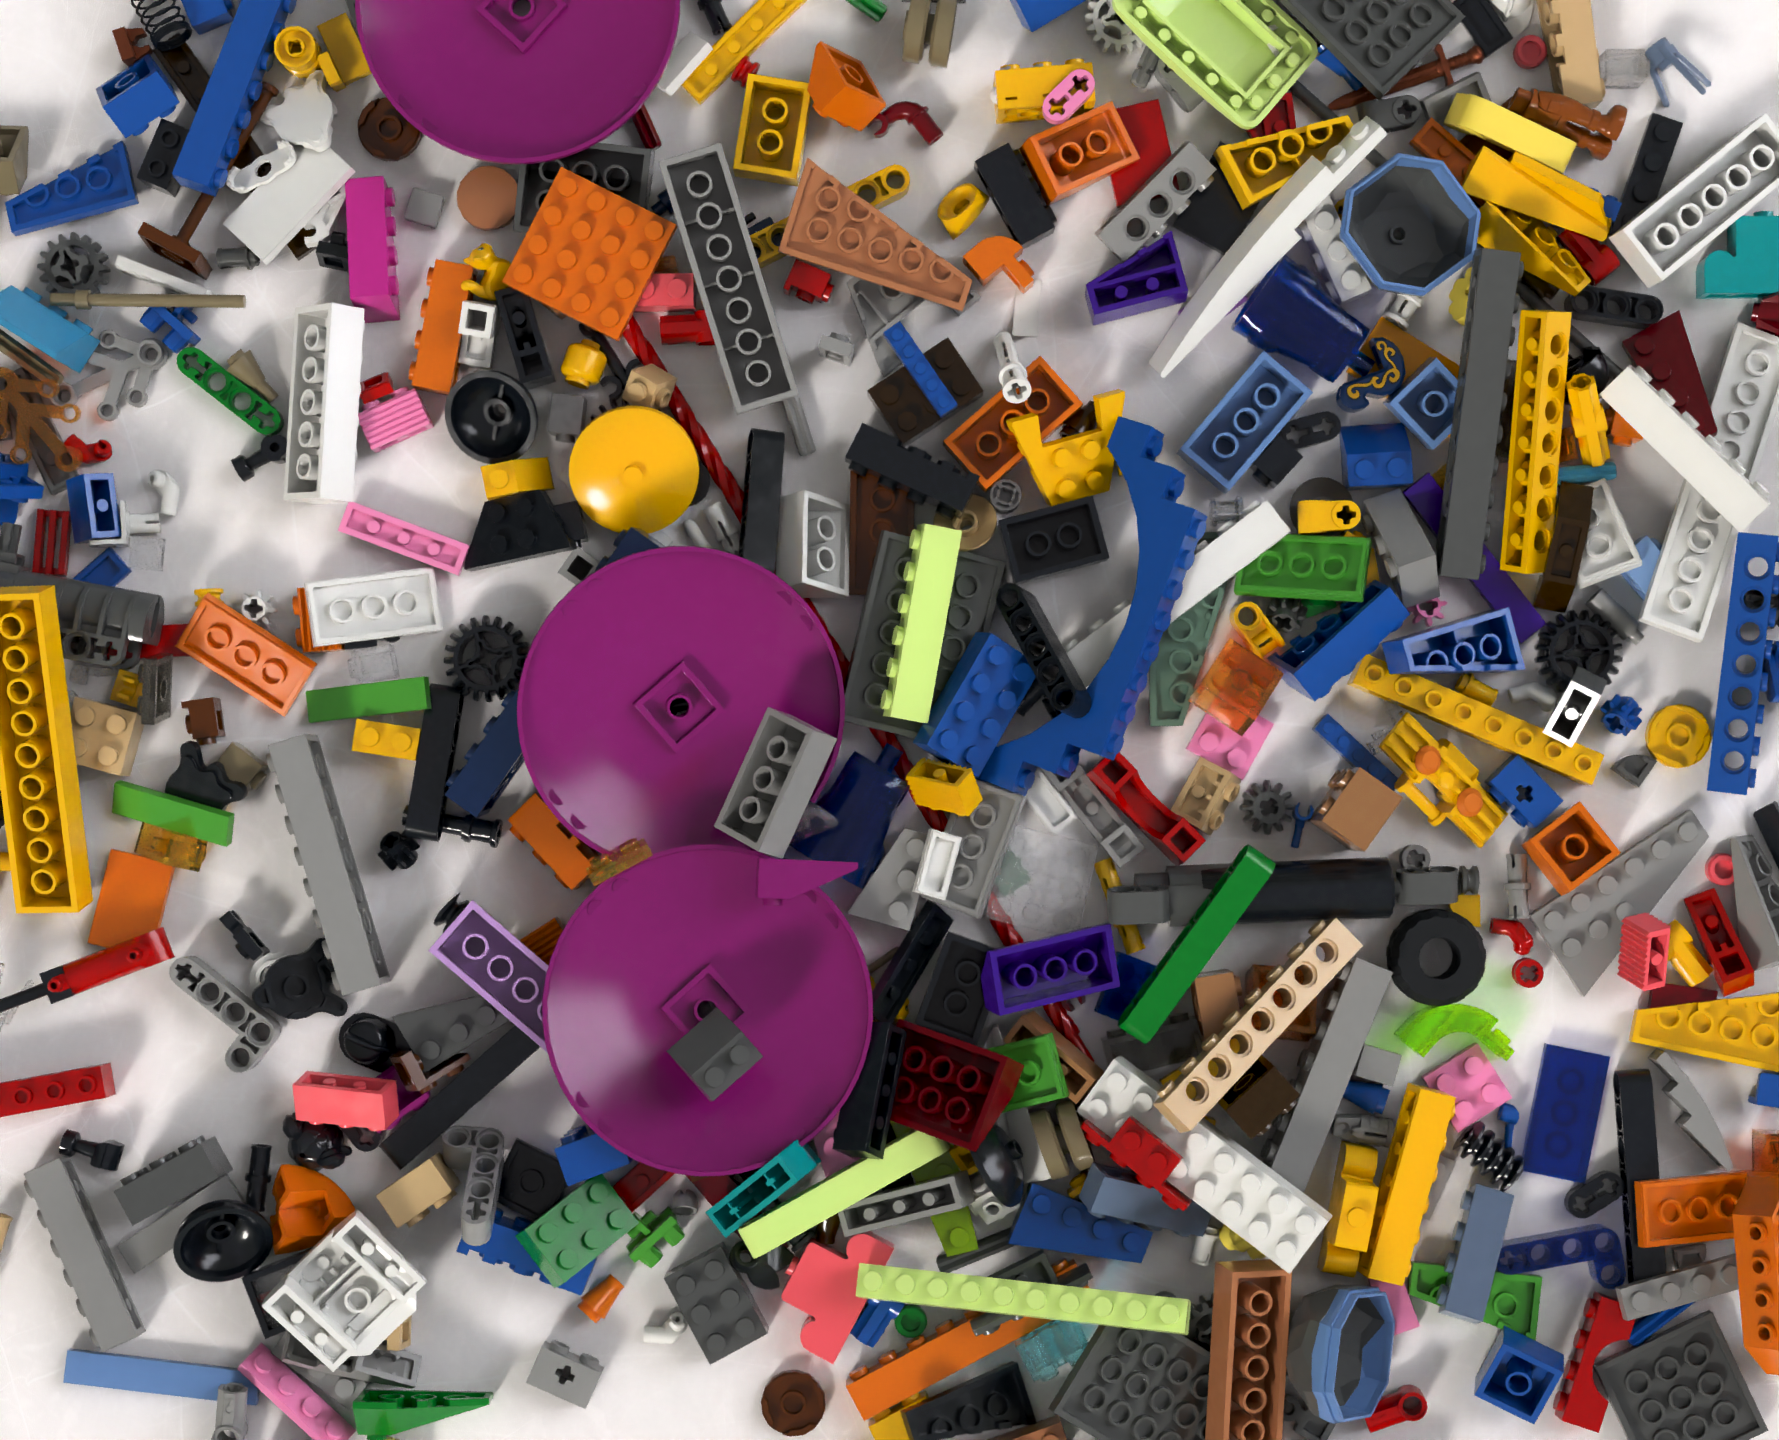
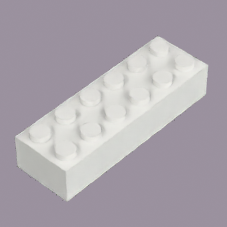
(1702, 203)
(324, 403)

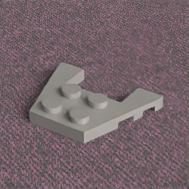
(881, 309)

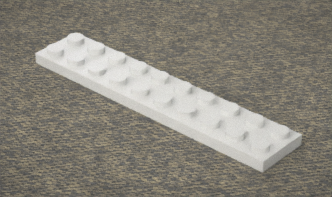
(1698, 535)

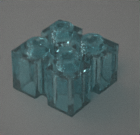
(1051, 1347)

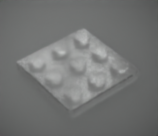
(1042, 882)

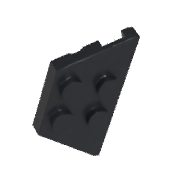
(516, 531)

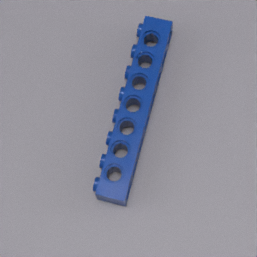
(1721, 777)

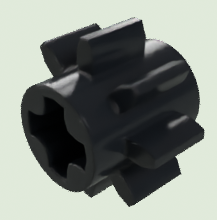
(398, 850)

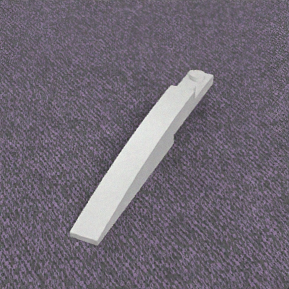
(1263, 243)

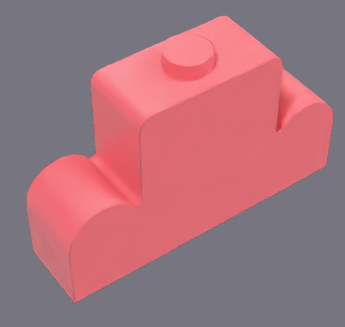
(825, 1287)

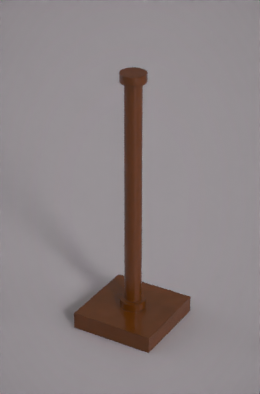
(177, 247)

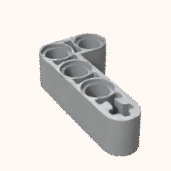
(222, 1007)
(483, 1155)

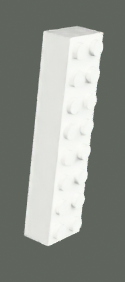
(1213, 1169)

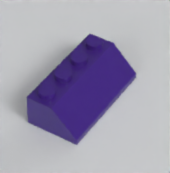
(1049, 970)

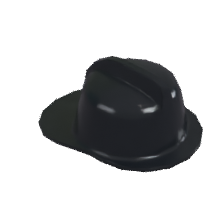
(371, 1041)

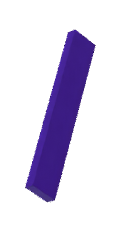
(1494, 584)

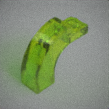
(1432, 1023)

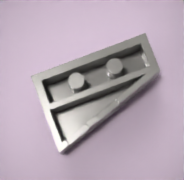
(1402, 547)
(889, 892)

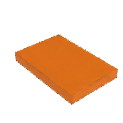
(130, 898)

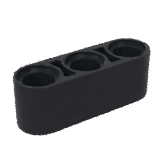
(1627, 301)

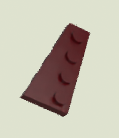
(1668, 358)

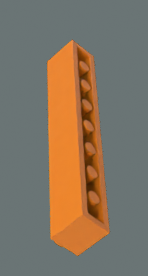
(934, 1357)

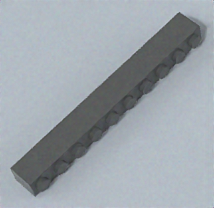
(1477, 413)

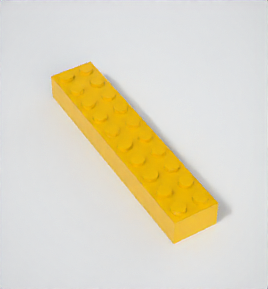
(39, 758)

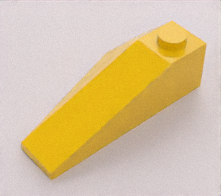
(1540, 253)

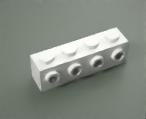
(1342, 274)

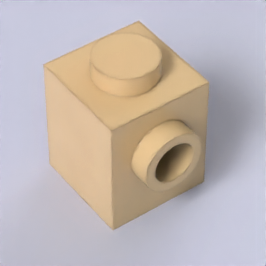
(649, 387)

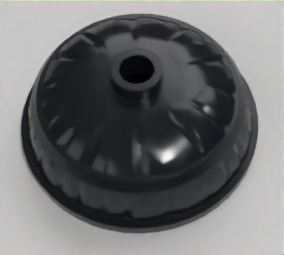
(479, 425)
(222, 1241)

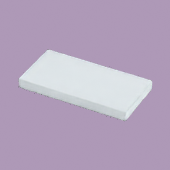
(286, 204)
(373, 606)

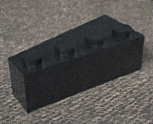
(911, 471)

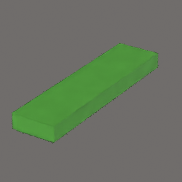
(368, 699)
(173, 813)

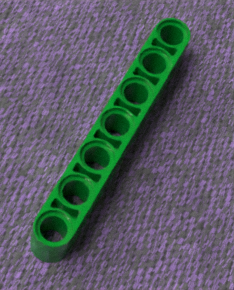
(1196, 944)

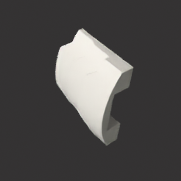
(346, 1293)

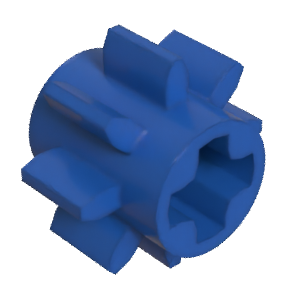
(1621, 714)

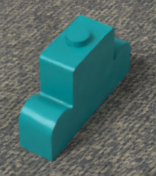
(1747, 266)
(763, 1187)

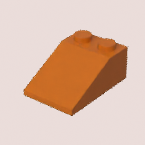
(1078, 152)

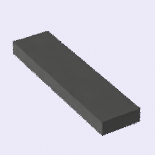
(43, 456)

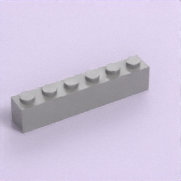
(84, 1253)

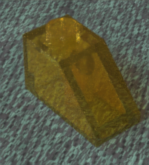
(170, 847)

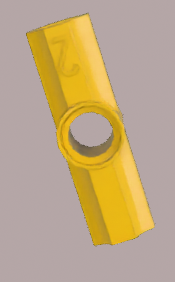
(1588, 420)

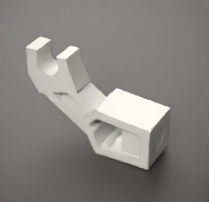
(326, 220)

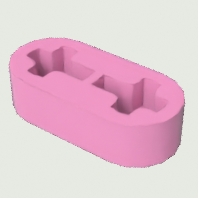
(1063, 91)

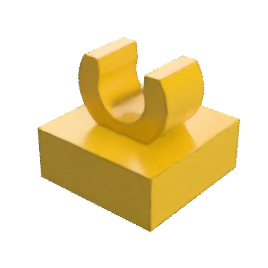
(126, 688)

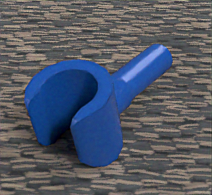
(1299, 824)
(1510, 1115)

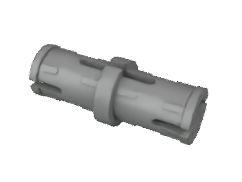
(1517, 886)

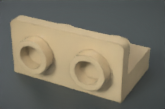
(1206, 796)

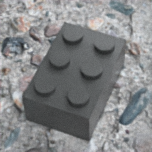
(172, 1178)
(716, 1303)

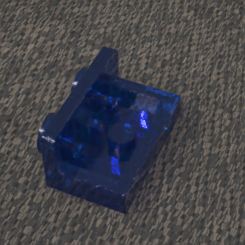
(1132, 976)

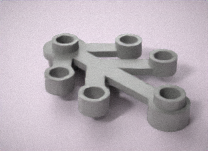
(116, 373)

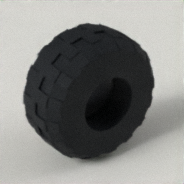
(1466, 964)

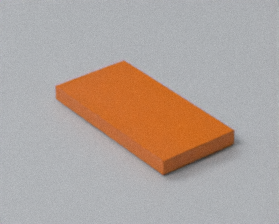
(246, 654)
(1687, 1208)

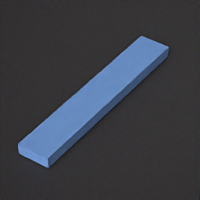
(152, 1375)

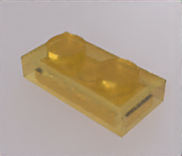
(607, 866)

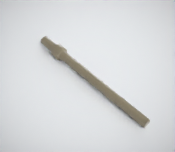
(86, 299)

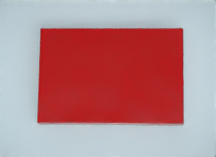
(1149, 137)

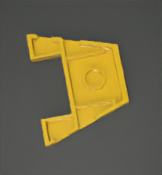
(1073, 464)

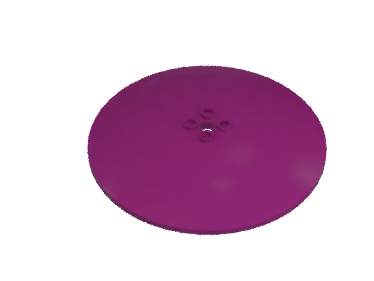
(517, 83)
(630, 644)
(631, 988)

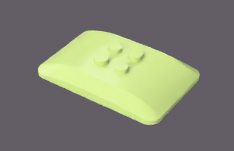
(1224, 50)

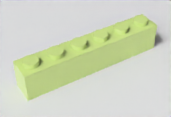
(921, 623)

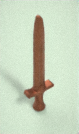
(1416, 76)

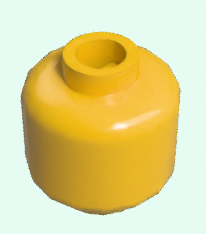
(583, 364)

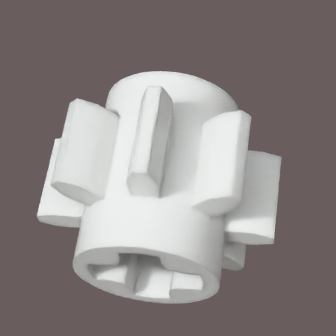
(252, 602)

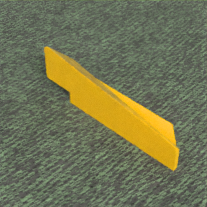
(1537, 192)

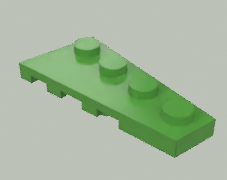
(1511, 1301)

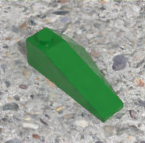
(394, 1411)

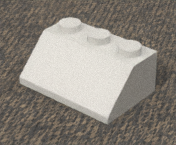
(813, 545)

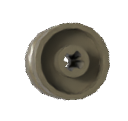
(929, 29)
(1062, 1139)

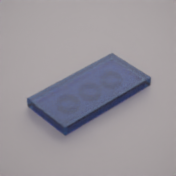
(1564, 1113)

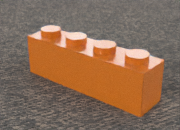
(439, 339)

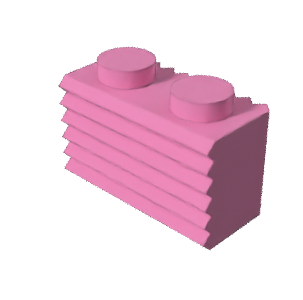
(394, 419)

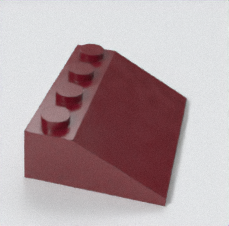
(951, 1087)

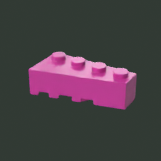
(372, 248)

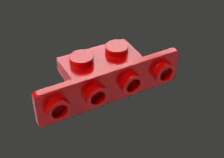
(1145, 1155)

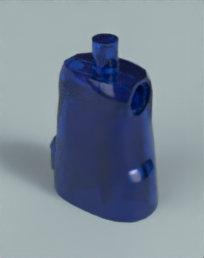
(1302, 322)
(864, 804)

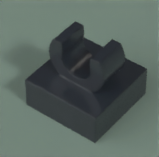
(334, 254)

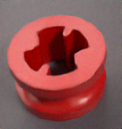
(742, 70)
(1528, 962)

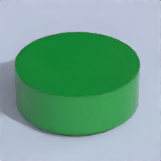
(911, 1321)

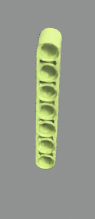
(839, 1191)

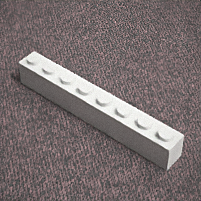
(1212, 566)

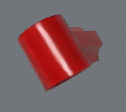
(1594, 258)
(686, 329)
(1391, 1409)

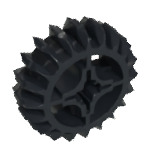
(1576, 638)
(481, 643)

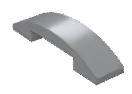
(1097, 815)

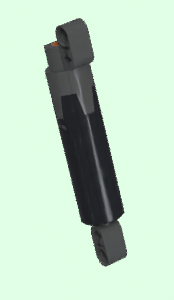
(1291, 894)

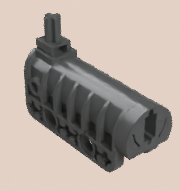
(89, 609)

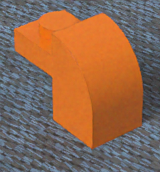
(999, 254)

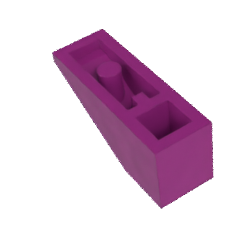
(789, 878)

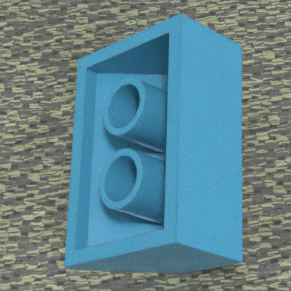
(46, 327)

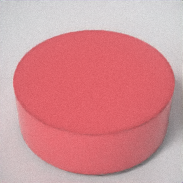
(1530, 52)
(1720, 869)

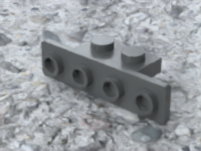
(1031, 1269)

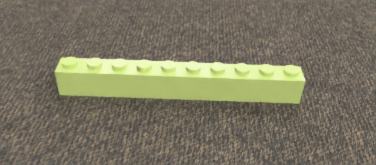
(1024, 1298)

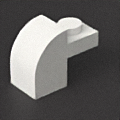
(479, 330)

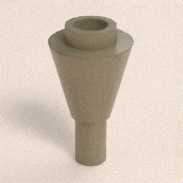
(248, 371)

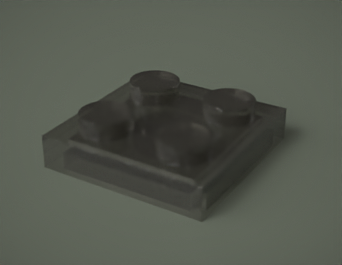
(156, 689)

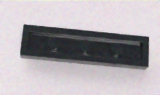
(1648, 168)
(909, 962)

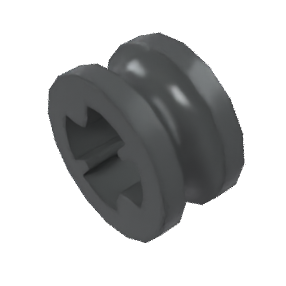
(1468, 880)

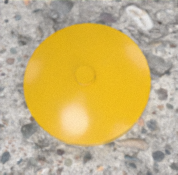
(634, 469)

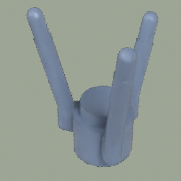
(1663, 56)

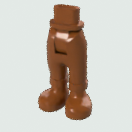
(1555, 111)

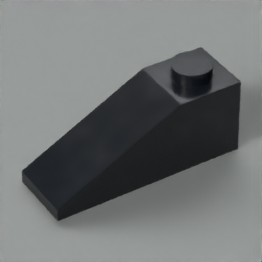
(524, 338)

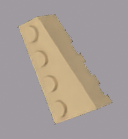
(1572, 49)

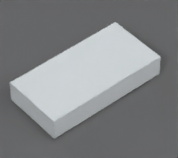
(683, 62)
(1049, 804)
(937, 864)

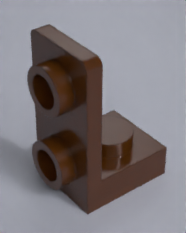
(410, 1070)

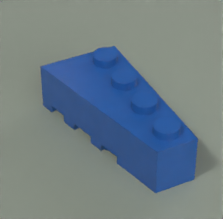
(1340, 641)
(1466, 645)
(1065, 1225)
(506, 1248)

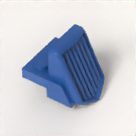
(15, 488)

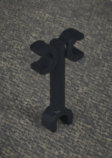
(620, 373)

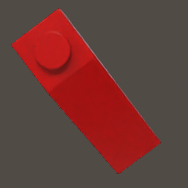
(1720, 942)

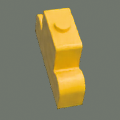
(1352, 1208)

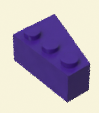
(1139, 284)

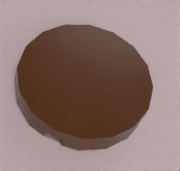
(386, 131)
(793, 1403)

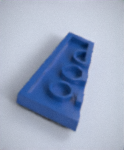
(89, 190)

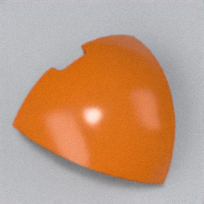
(305, 1208)

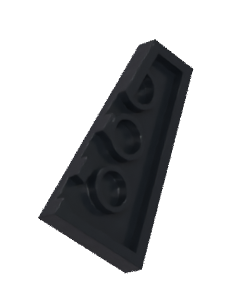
(978, 1405)

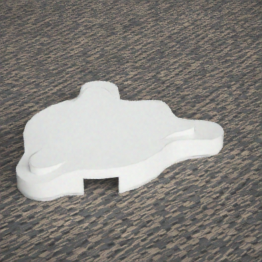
(304, 114)

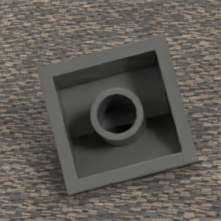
(714, 1054)

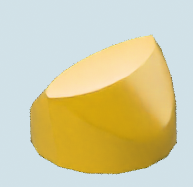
(961, 208)

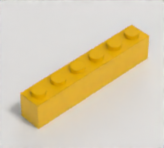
(1407, 1183)

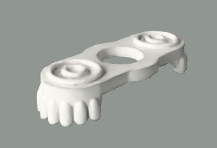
(247, 179)

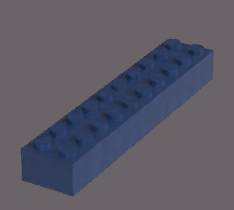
(499, 754)

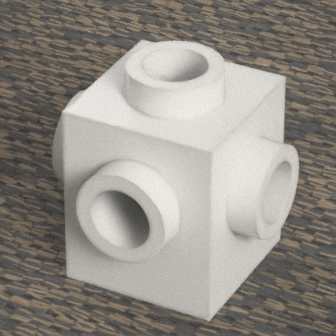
(986, 1203)

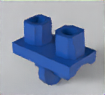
(181, 334)

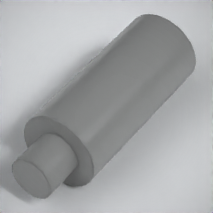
(1611, 611)

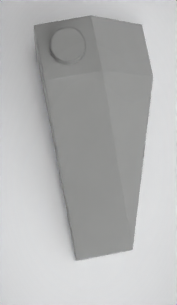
(1755, 903)

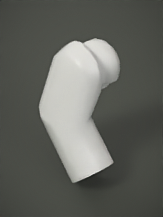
(168, 489)
(1535, 691)
(668, 1332)

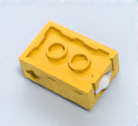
(1021, 91)

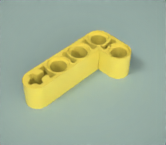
(1509, 131)

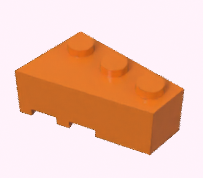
(552, 842)

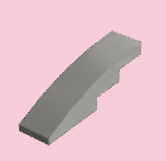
(1696, 1119)
(380, 1367)

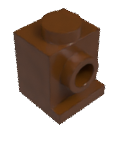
(204, 720)

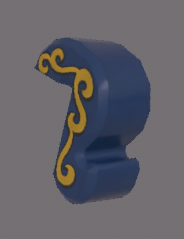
(1375, 385)

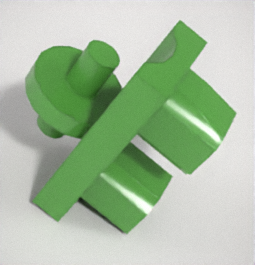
(651, 1230)

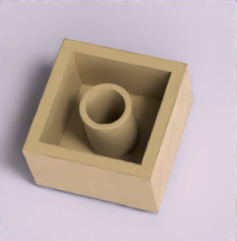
(105, 736)
(417, 1190)

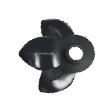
(763, 1269)

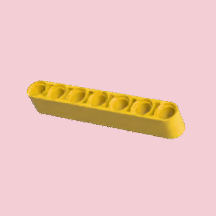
(876, 182)

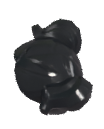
(315, 1144)

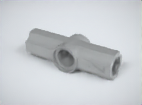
(231, 1411)

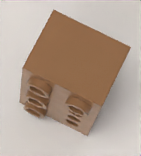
(1355, 808)

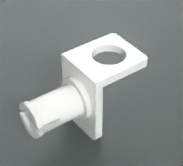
(129, 525)

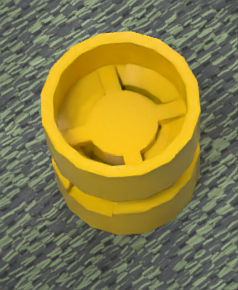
(297, 51)

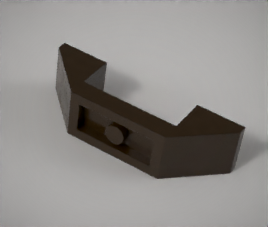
(1565, 547)

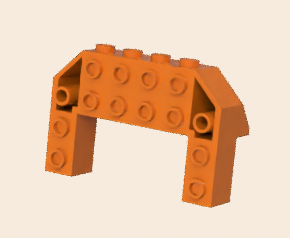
(1758, 1266)

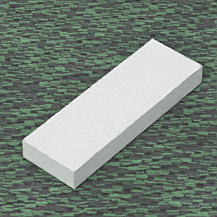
(158, 277)

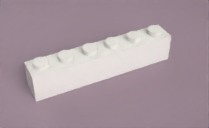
(1685, 448)

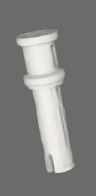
(1010, 366)

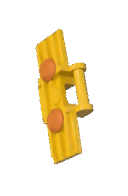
(1450, 772)

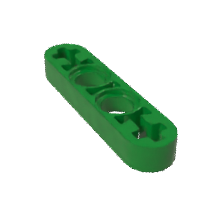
(230, 391)

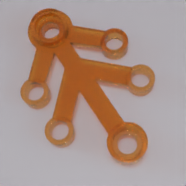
(30, 415)

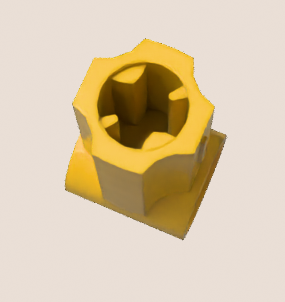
(1686, 957)

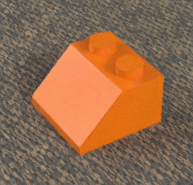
(843, 88)

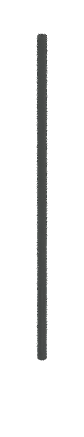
(1523, 289)

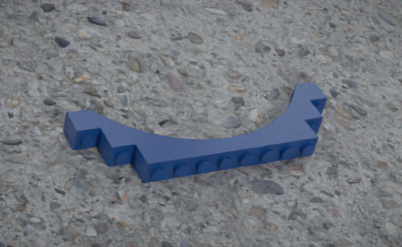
(1166, 552)

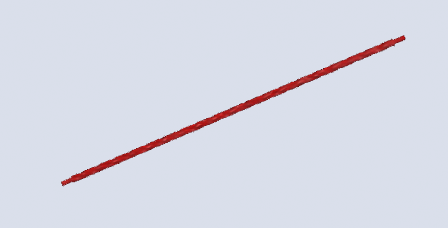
(734, 496)

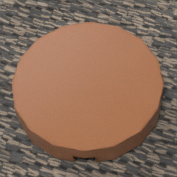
(487, 198)

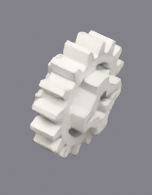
(1107, 25)

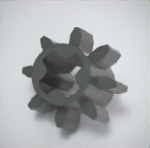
(1286, 613)

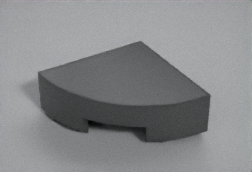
(1634, 768)

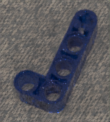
(1554, 1255)

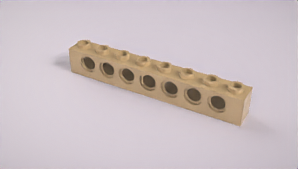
(1338, 947)

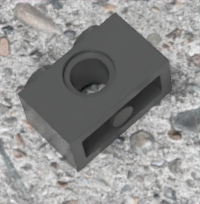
(1574, 706)

